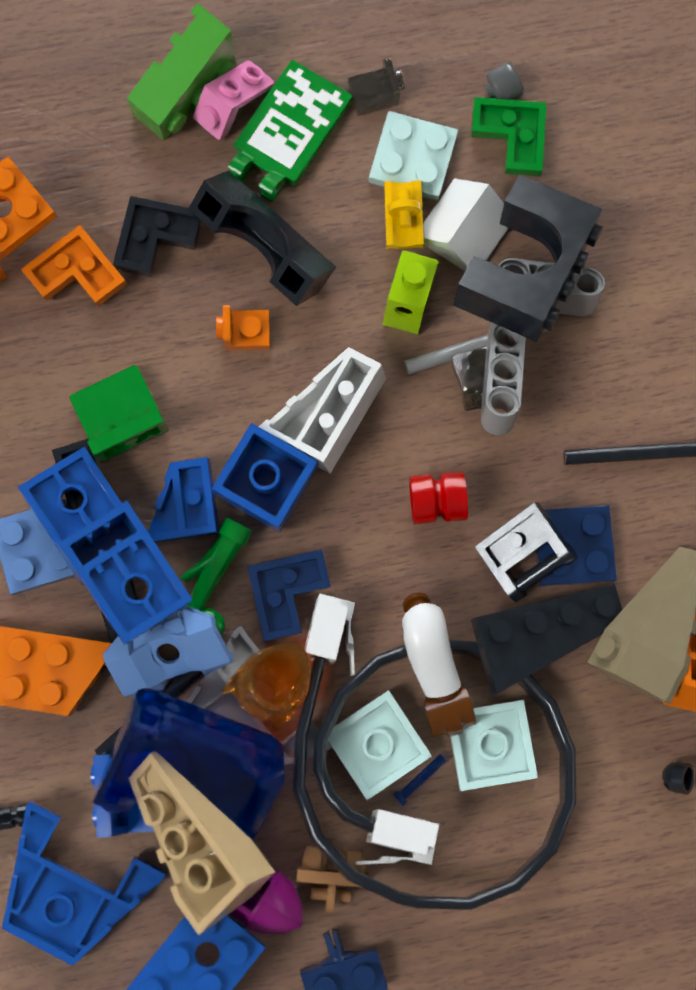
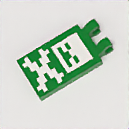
(289, 128)

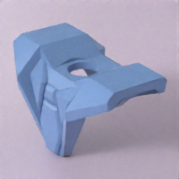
(141, 666)

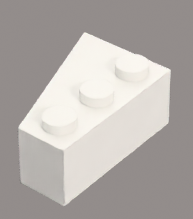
(330, 408)

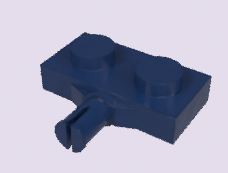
(345, 969)

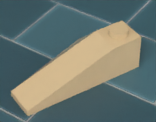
(204, 850)

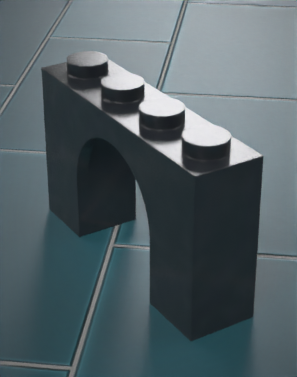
(529, 301)

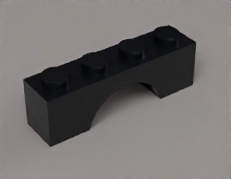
(234, 209)

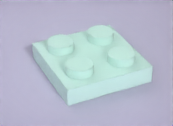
(413, 152)
(378, 745)
(495, 748)

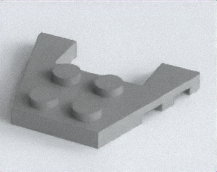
(210, 695)

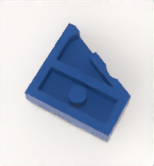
(186, 504)

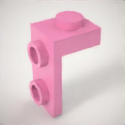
(227, 94)

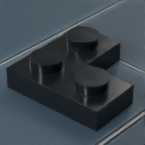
(148, 225)

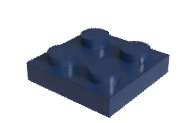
(591, 537)

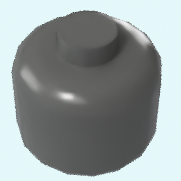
(504, 82)

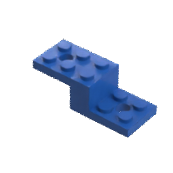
(105, 545)
(178, 967)

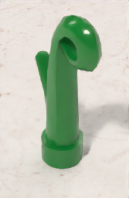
(214, 565)

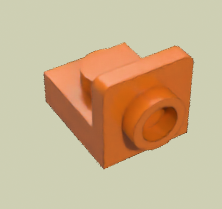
(244, 329)

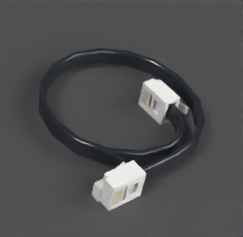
(389, 828)

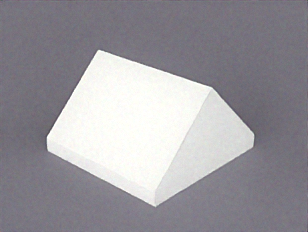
(465, 223)

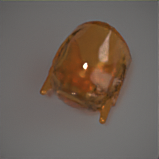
(272, 683)

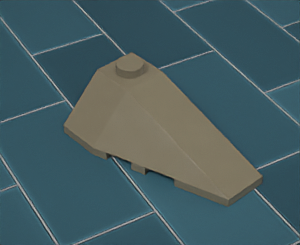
(651, 635)

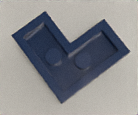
(277, 583)

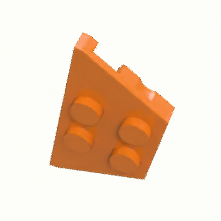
(47, 670)

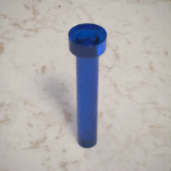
(419, 780)

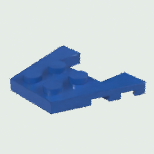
(60, 907)

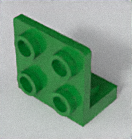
(118, 413)

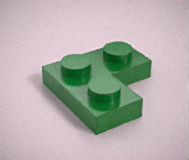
(519, 124)

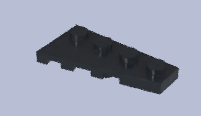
(537, 634)

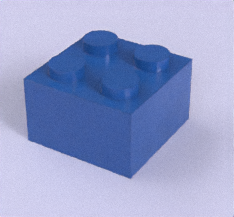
(265, 477)

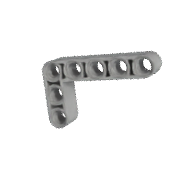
(510, 360)

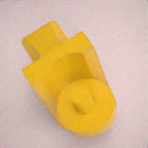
(403, 215)

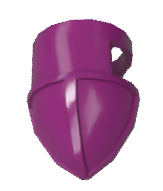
(272, 908)

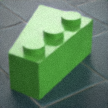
(174, 87)

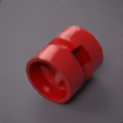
(438, 497)

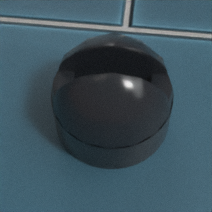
(679, 777)

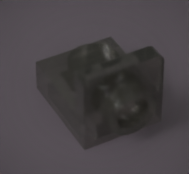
(376, 89)
(469, 372)

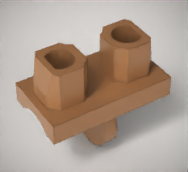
(315, 871)

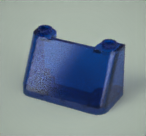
(222, 758)

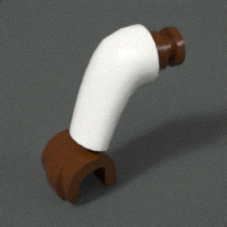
(433, 664)

